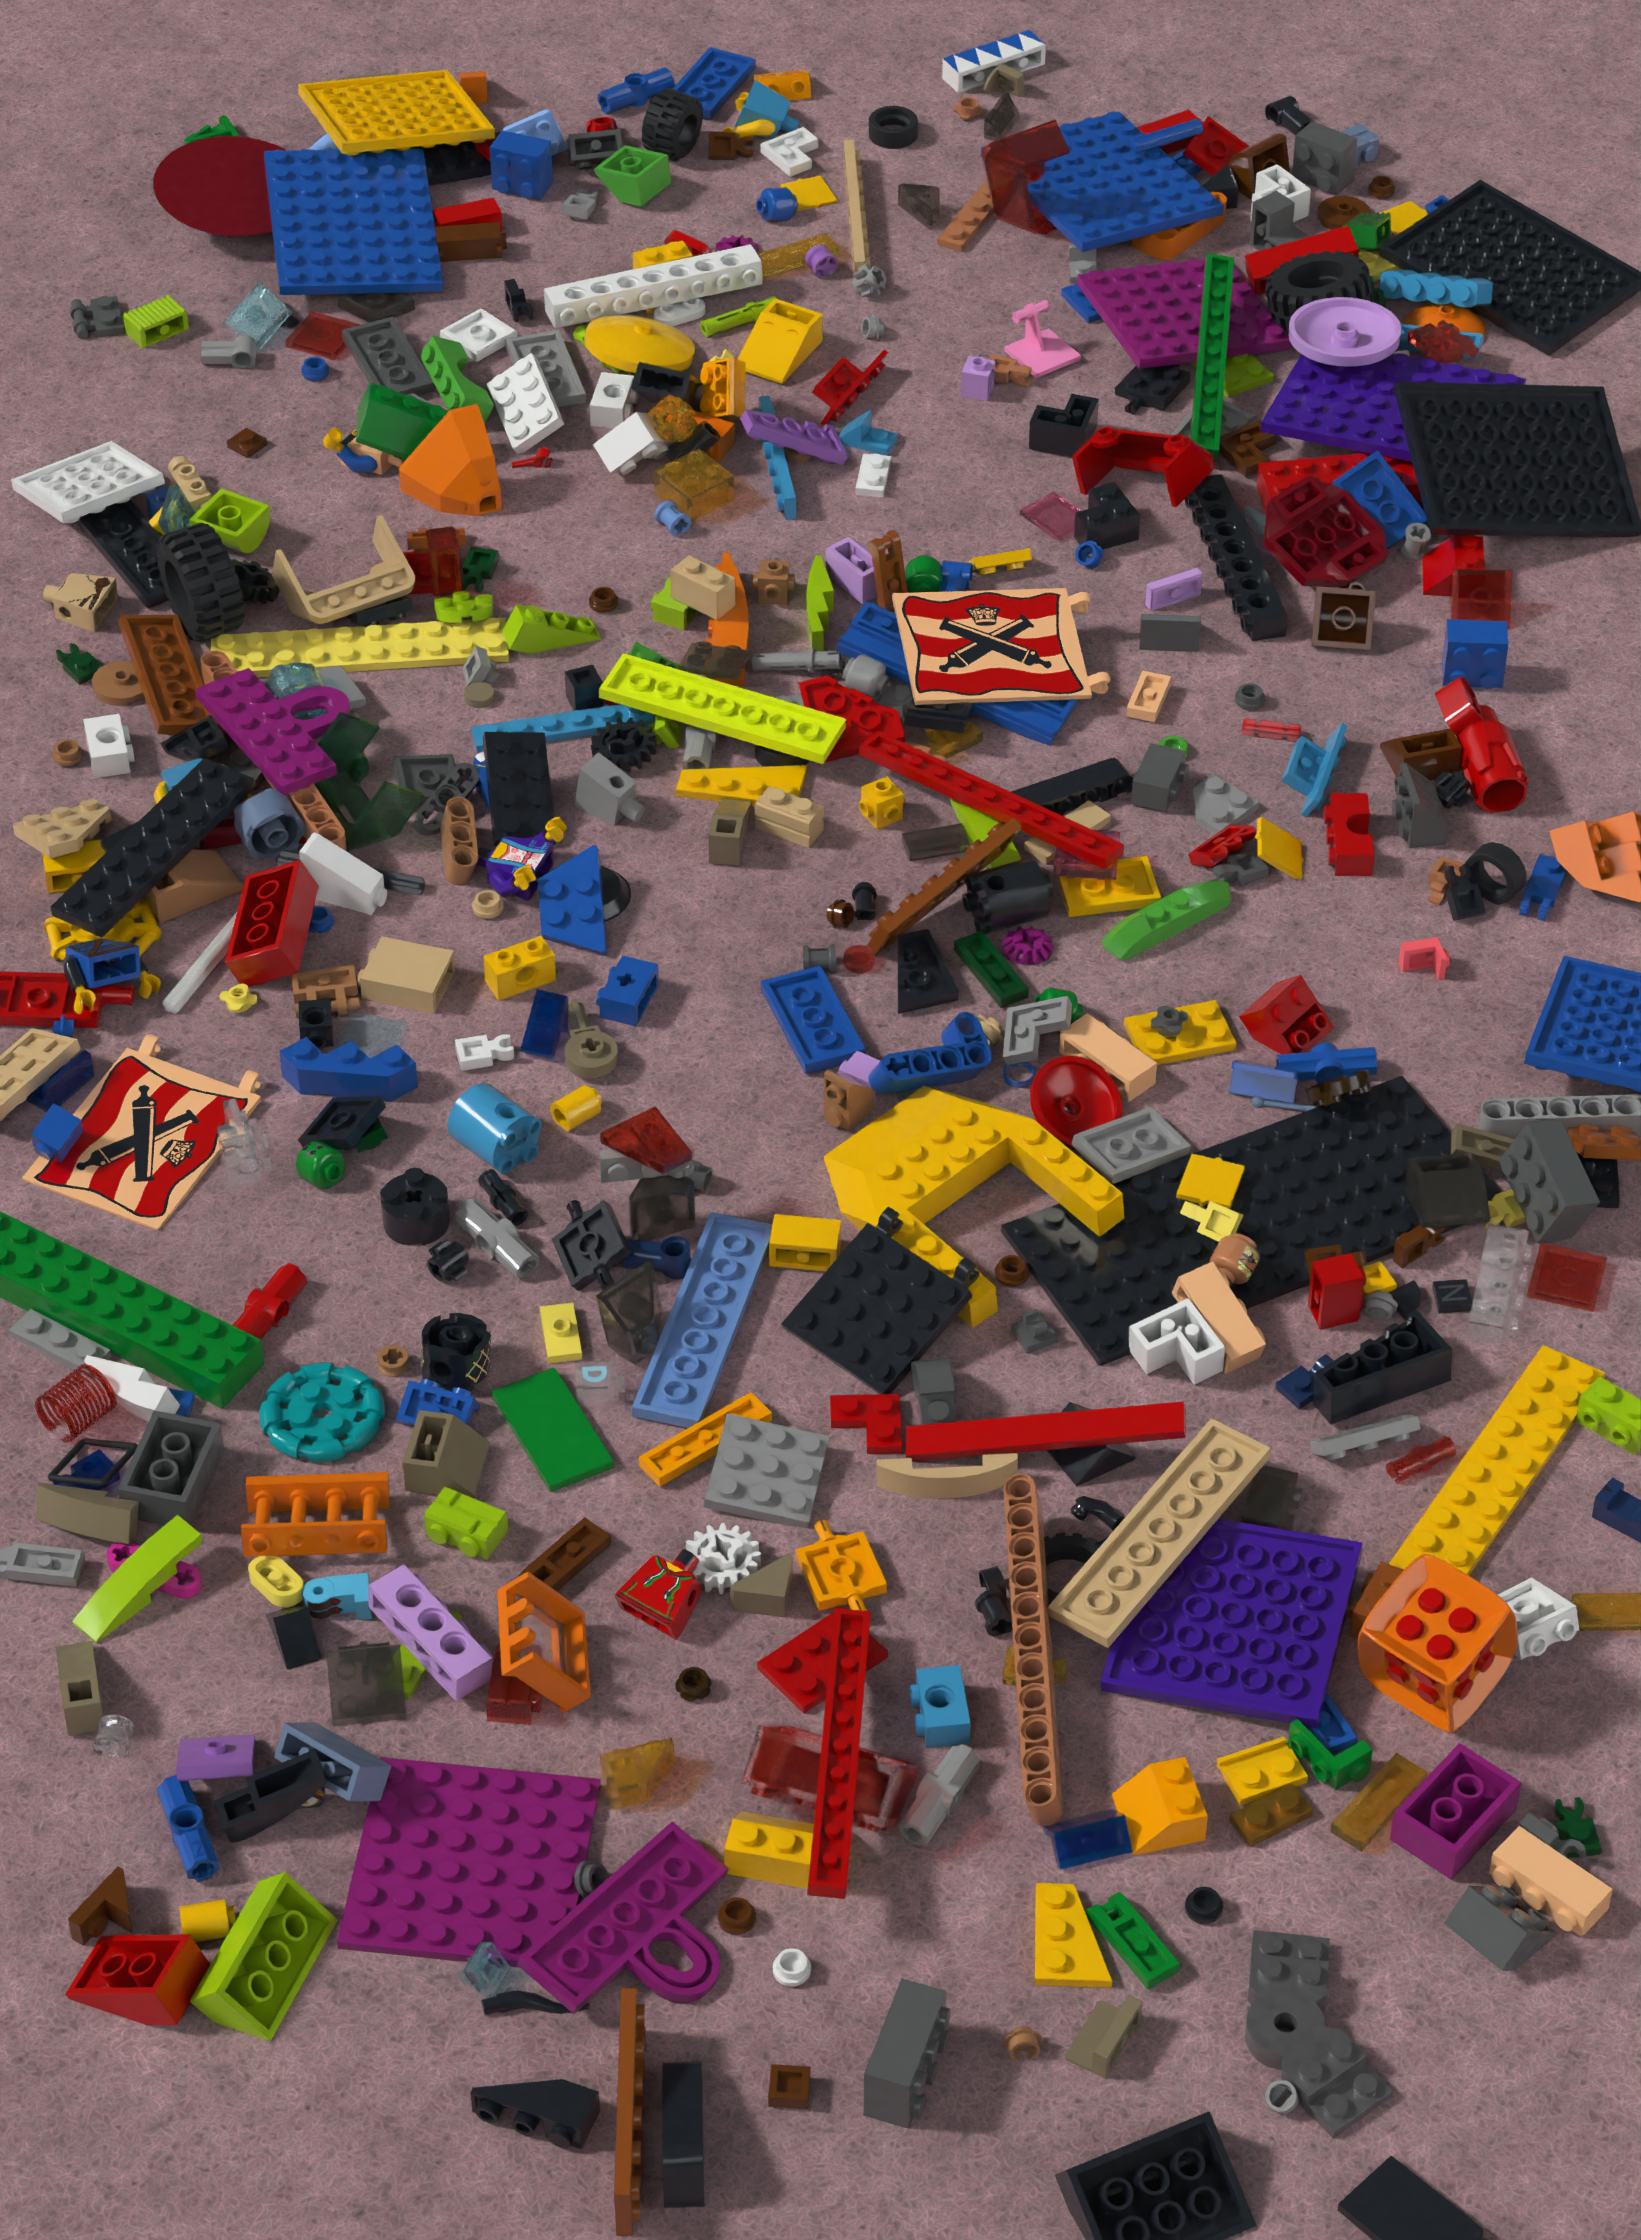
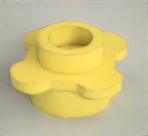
(238, 998)

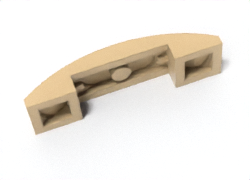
(945, 1482)

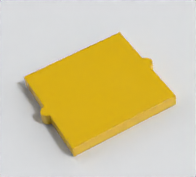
(810, 192)
(1405, 216)
(1279, 848)
(1210, 1180)

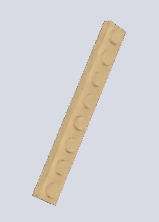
(855, 205)

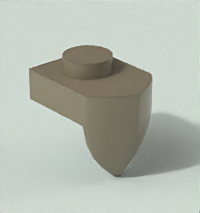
(1005, 79)

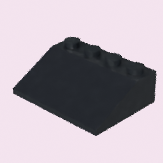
(1160, 2188)

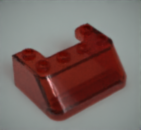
(788, 1762)

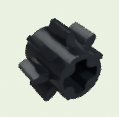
(1452, 789)
(448, 1261)

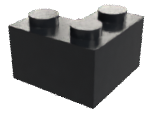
(1064, 430)
(1109, 518)

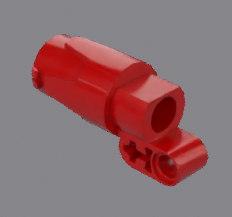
(1488, 749)

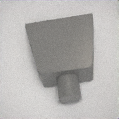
(607, 792)

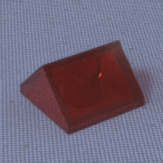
(1480, 595)

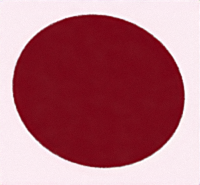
(217, 185)

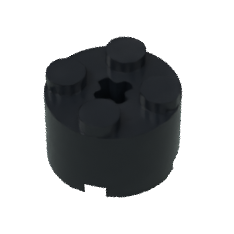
(415, 1208)

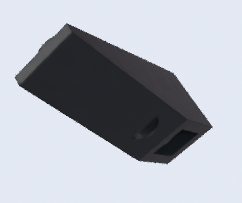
(563, 2105)

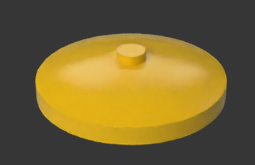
(631, 339)

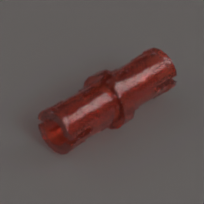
(1421, 1459)

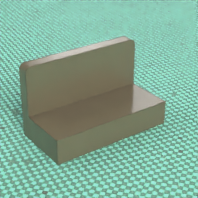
(1105, 2036)

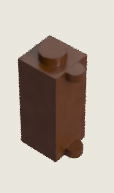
(470, 242)

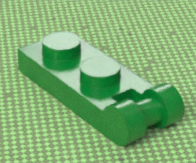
(1133, 1940)

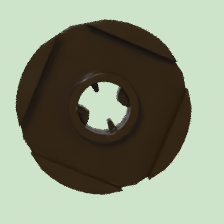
(1330, 1091)

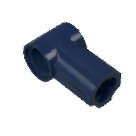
(669, 1256)

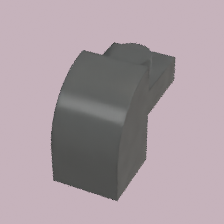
(934, 1388)

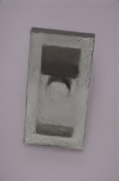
(920, 202)

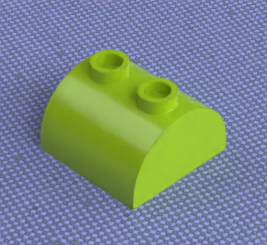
(236, 519)

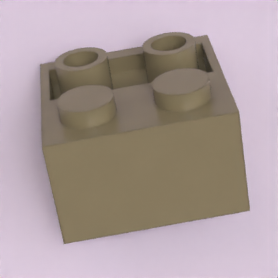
(444, 1454)

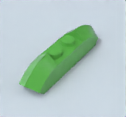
(1166, 918)

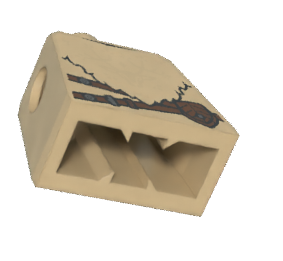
(83, 599)

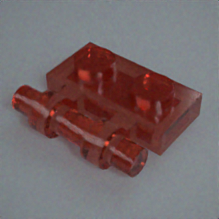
(1442, 342)

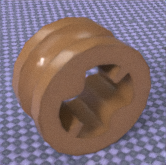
(389, 1352)

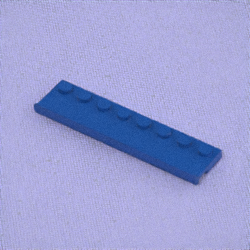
(877, 636)

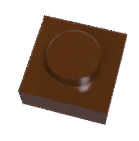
(246, 442)
(789, 2086)

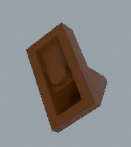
(105, 1903)

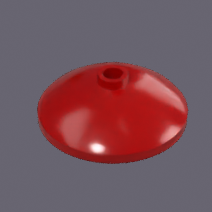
(1081, 1089)

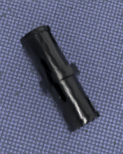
(511, 1208)

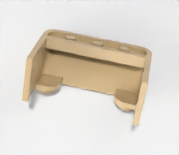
(383, 583)

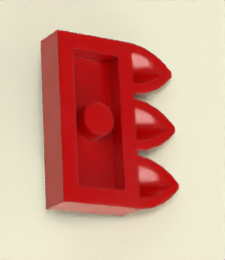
(1221, 845)

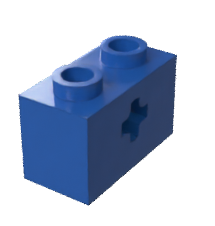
(628, 990)

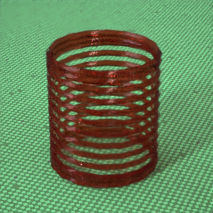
(85, 1393)

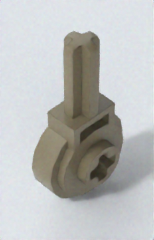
(588, 1050)

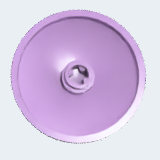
(1344, 331)

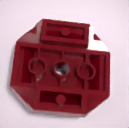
(1322, 535)

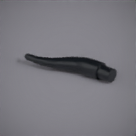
(520, 1999)

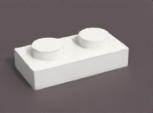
(873, 475)

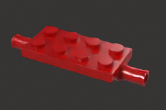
(44, 997)

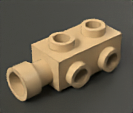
(187, 478)

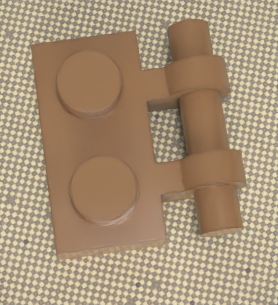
(328, 984)

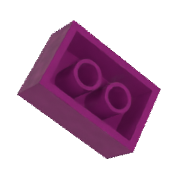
(1455, 1811)

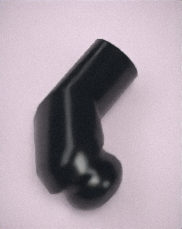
(1099, 1508)

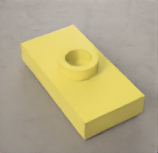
(560, 1333)

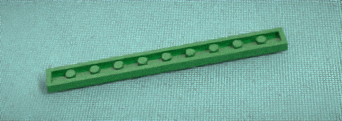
(1212, 352)

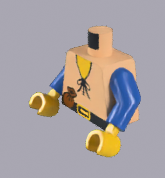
(358, 456)

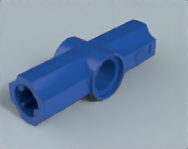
(635, 90)
(1328, 1062)
(188, 1829)

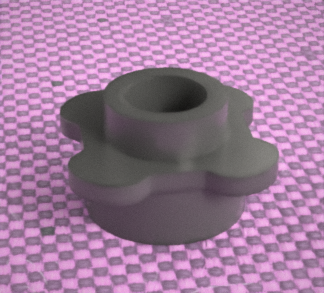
(1169, 1021)

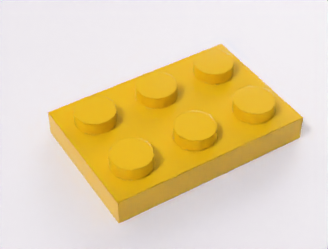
(1131, 890)
(1200, 1036)

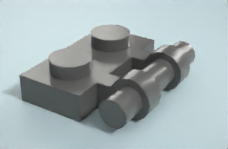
(105, 313)

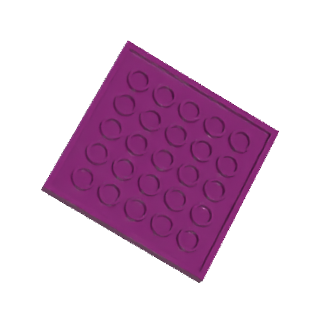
(1159, 311)
(467, 1860)

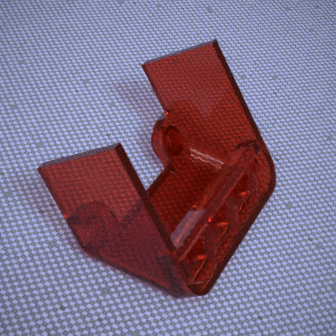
(1014, 164)

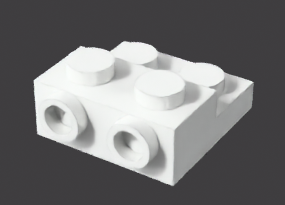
(1540, 1617)

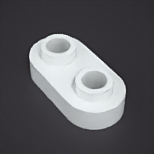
(680, 312)

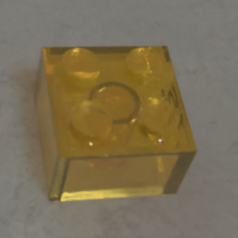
(694, 484)

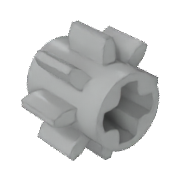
(869, 281)

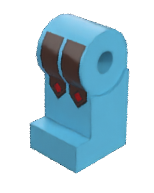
(338, 1596)

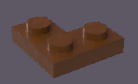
(1244, 446)

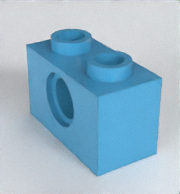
(942, 1706)

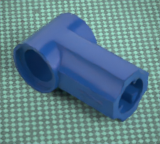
(956, 576)

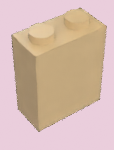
(406, 974)

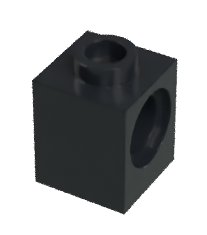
(316, 1022)

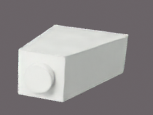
(342, 877)

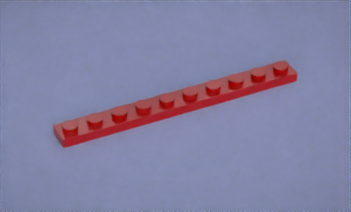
(991, 800)
(839, 1754)

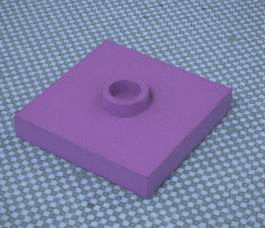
(216, 1757)

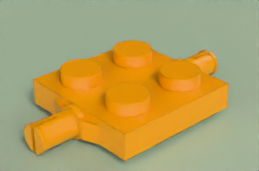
(840, 1569)

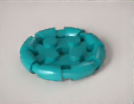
(319, 1394)

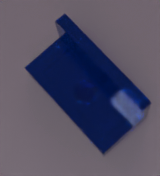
(63, 1082)
(1089, 1838)

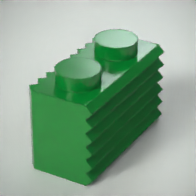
(1370, 230)

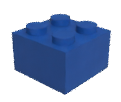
(521, 165)
(1475, 652)

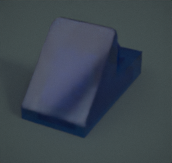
(545, 1024)

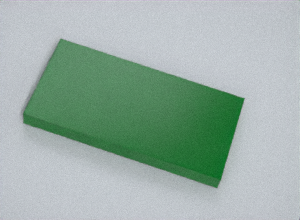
(552, 1429)

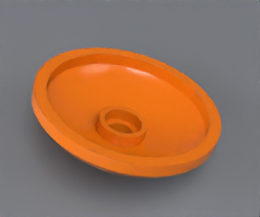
(1433, 313)

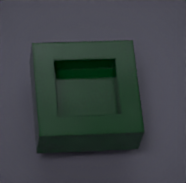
(372, 1137)

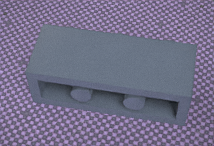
(347, 1767)

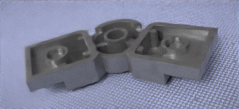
(1321, 2062)

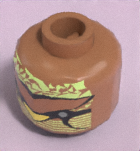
(1236, 1258)

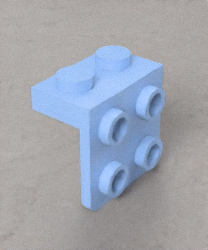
(541, 126)

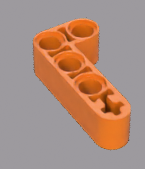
(1171, 242)

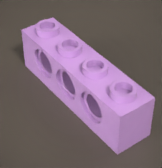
(430, 1632)

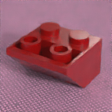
(1287, 1018)

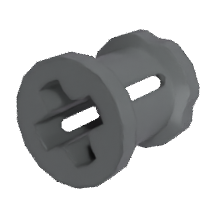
(820, 956)

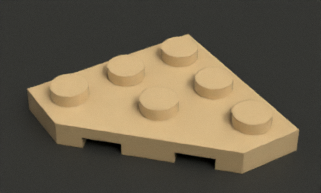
(63, 828)

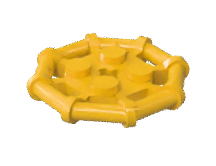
(123, 931)

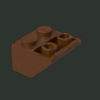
(1425, 752)

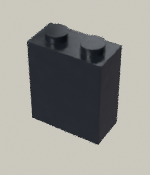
(657, 383)

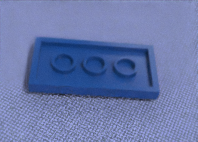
(715, 78)
(812, 1019)

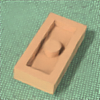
(1148, 696)

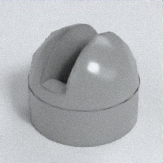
(1277, 2091)

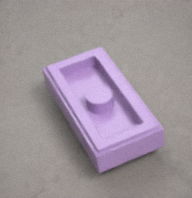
(1173, 589)

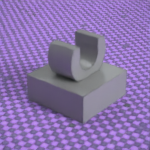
(479, 667)

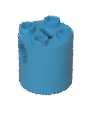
(494, 1128)

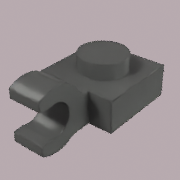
(1243, 867)
(1548, 1833)

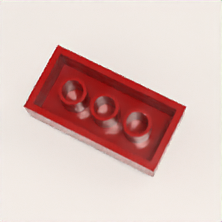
(272, 924)

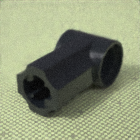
(1287, 113)
(702, 438)

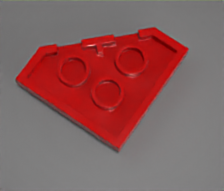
(861, 714)

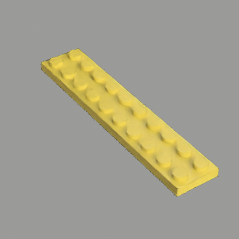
(366, 647)

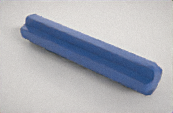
(1166, 135)

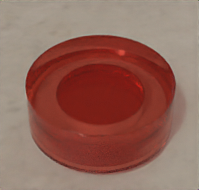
(859, 959)

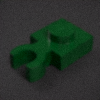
(479, 565)
(78, 666)
(1576, 1828)

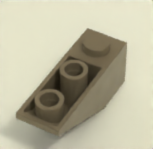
(728, 831)
(79, 1687)

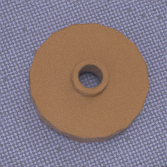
(117, 684)

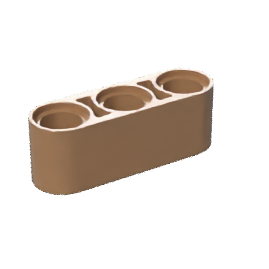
(459, 841)

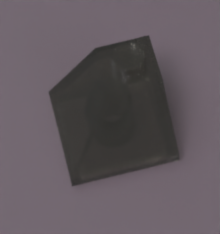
(632, 1314)

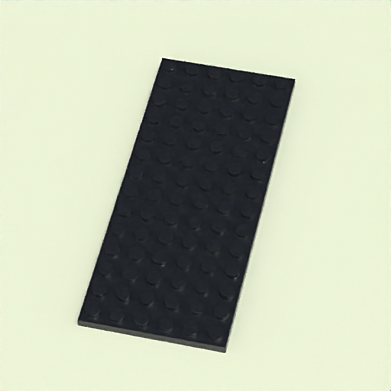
(1304, 1186)

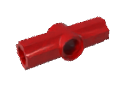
(270, 1304)

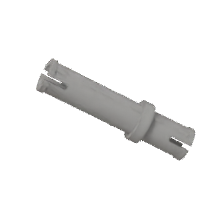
(789, 661)

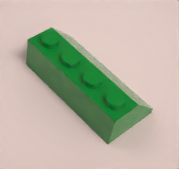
(394, 420)

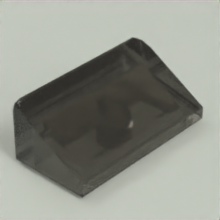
(1001, 119)

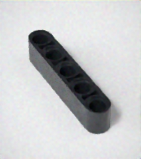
(1070, 790)

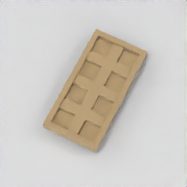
(31, 1064)

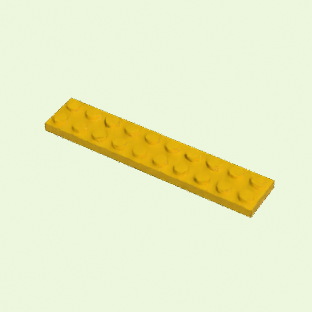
(1501, 1463)

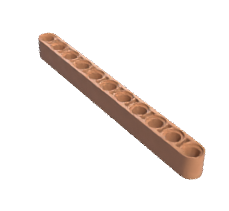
(308, 800)
(1025, 1538)

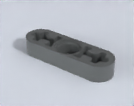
(446, 786)

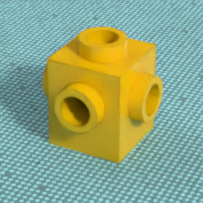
(882, 802)

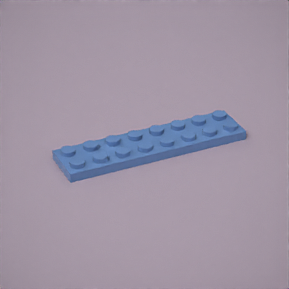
(703, 1321)

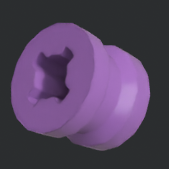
(821, 261)

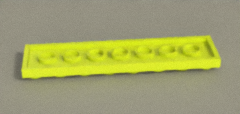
(722, 708)

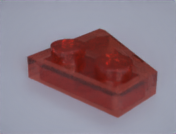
(649, 1141)

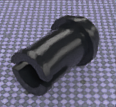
(864, 897)

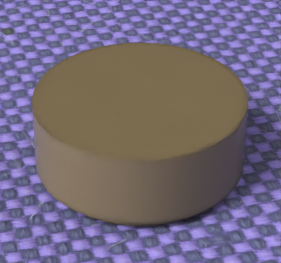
(479, 695)

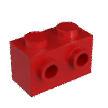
(1336, 1291)

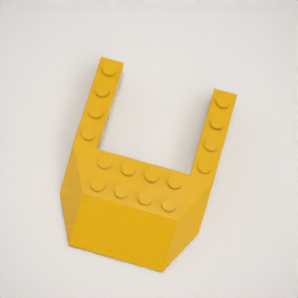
(939, 1150)

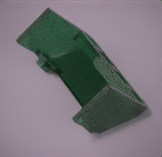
(362, 819)

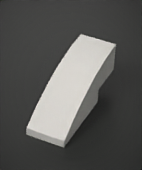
(135, 1388)

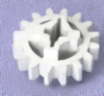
(723, 1556)

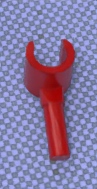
(542, 453)

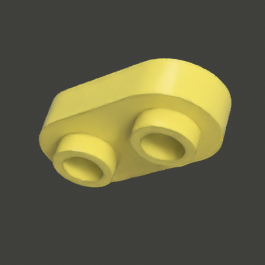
(276, 1581)

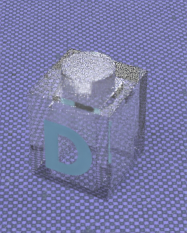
(598, 1384)

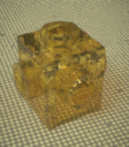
(673, 419)

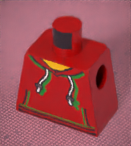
(662, 1593)

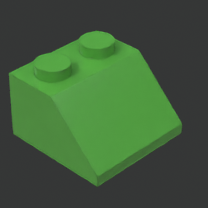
(635, 174)

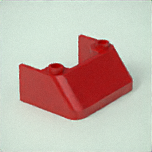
(1176, 456)

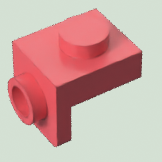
(1424, 954)

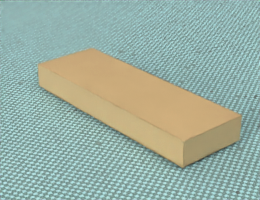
(1086, 815)

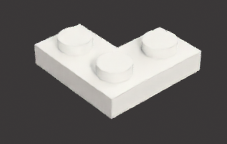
(789, 149)

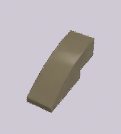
(87, 1512)

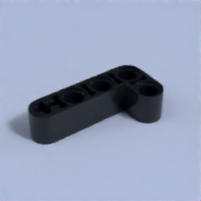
(682, 2134)

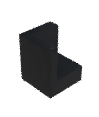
(583, 688)

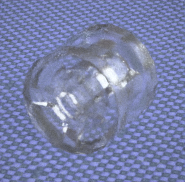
(113, 1736)

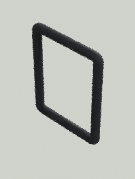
(53, 1475)

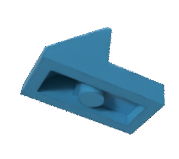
(863, 436)

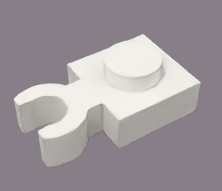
(479, 1052)

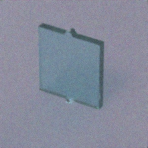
(372, 1033)

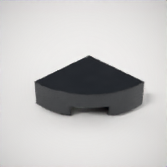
(1407, 1298)

